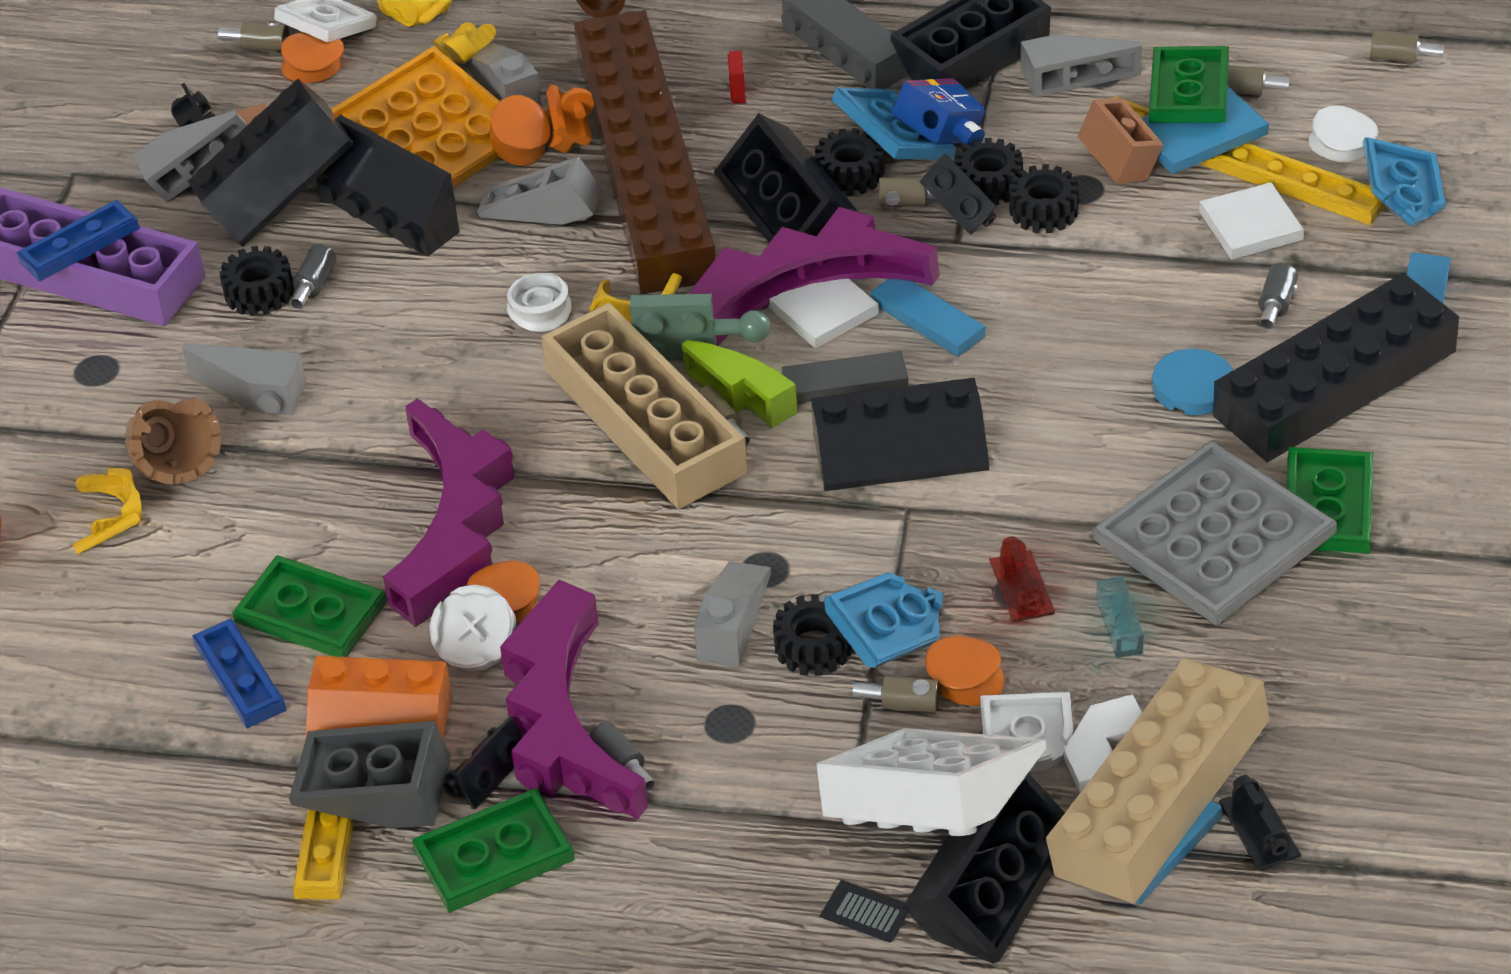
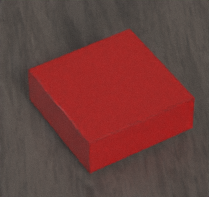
(736, 77)

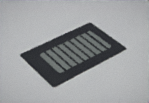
(865, 911)

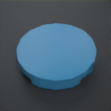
(1187, 380)

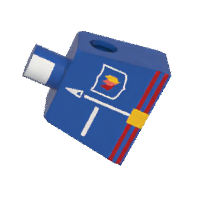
(940, 111)

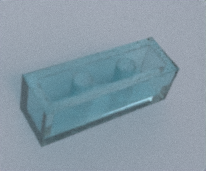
(1119, 617)

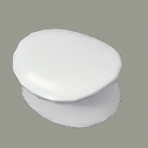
(1340, 133)
(539, 302)

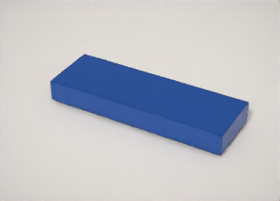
(77, 240)
(239, 673)

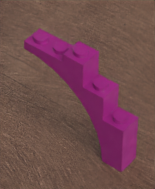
(842, 250)
(466, 514)
(555, 744)

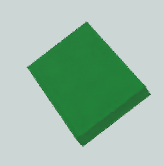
(1189, 84)
(1338, 487)
(310, 607)
(493, 850)

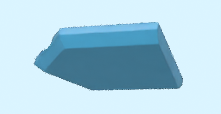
(1404, 179)
(885, 617)

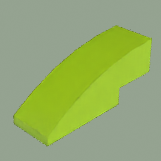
(741, 381)

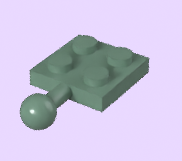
(674, 318)

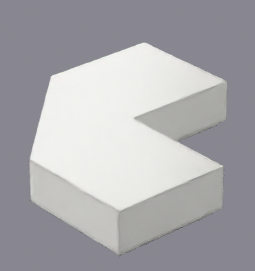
(1096, 734)

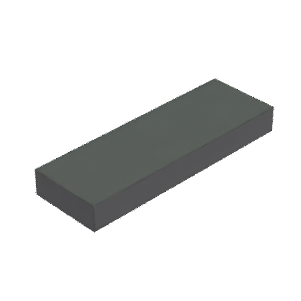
(847, 375)

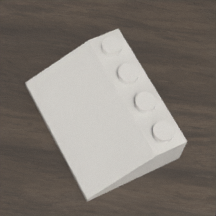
(926, 779)

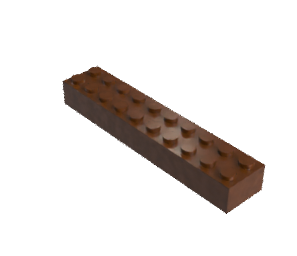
(644, 151)

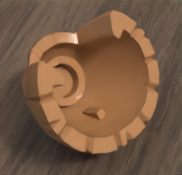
(173, 440)

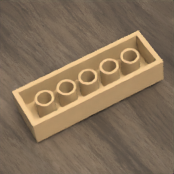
(644, 405)
(1158, 780)

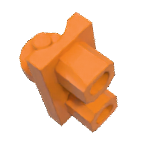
(569, 117)

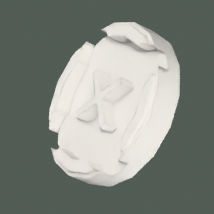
(471, 627)

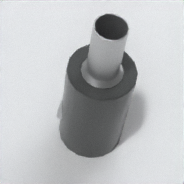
(312, 274)
(1277, 293)
(621, 750)

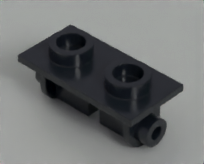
(191, 107)
(959, 194)
(487, 766)
(1258, 824)

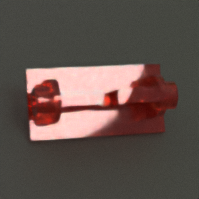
(1020, 581)

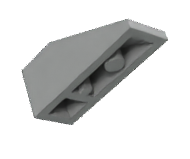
(1074, 62)
(505, 73)
(179, 153)
(545, 196)
(252, 377)
(730, 613)

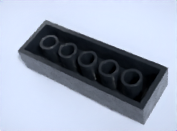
(1335, 367)

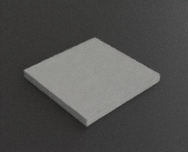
(1214, 532)

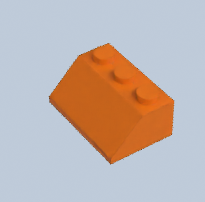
(376, 692)

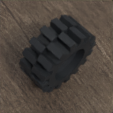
(846, 147)
(990, 157)
(1044, 183)
(252, 266)
(804, 652)

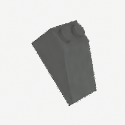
(374, 773)

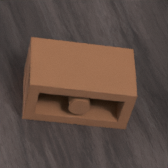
(1120, 140)

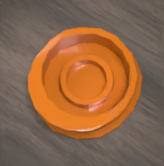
(310, 58)
(519, 130)
(514, 582)
(965, 669)

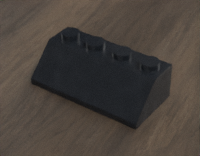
(969, 38)
(270, 161)
(779, 180)
(391, 190)
(899, 434)
(990, 879)

